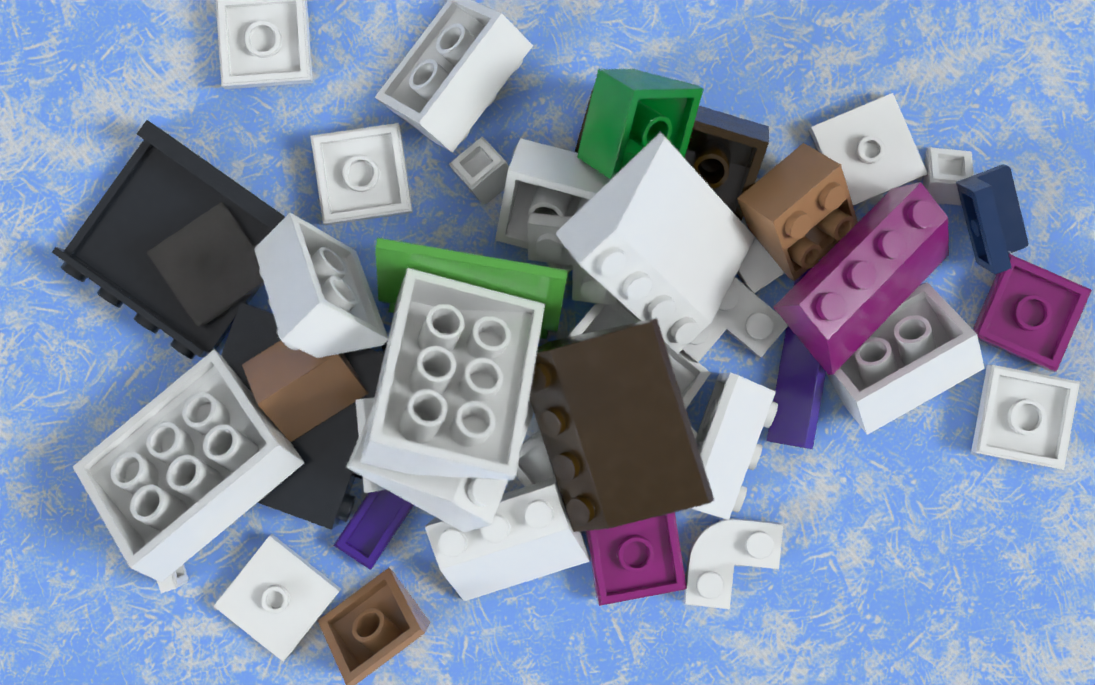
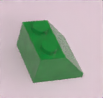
(630, 111)

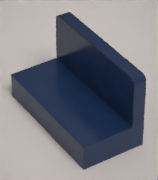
(993, 217)

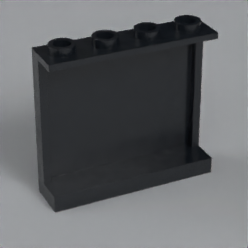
(148, 202)
(323, 483)

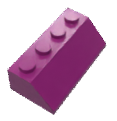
(867, 275)

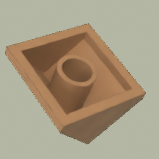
(301, 389)
(372, 626)

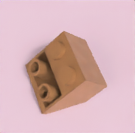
(799, 209)

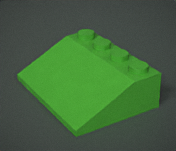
(500, 275)

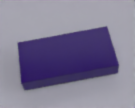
(373, 526)

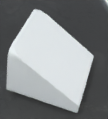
(481, 170)
(944, 170)

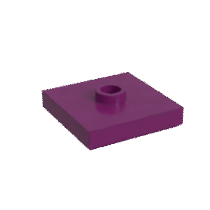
(1031, 313)
(636, 560)

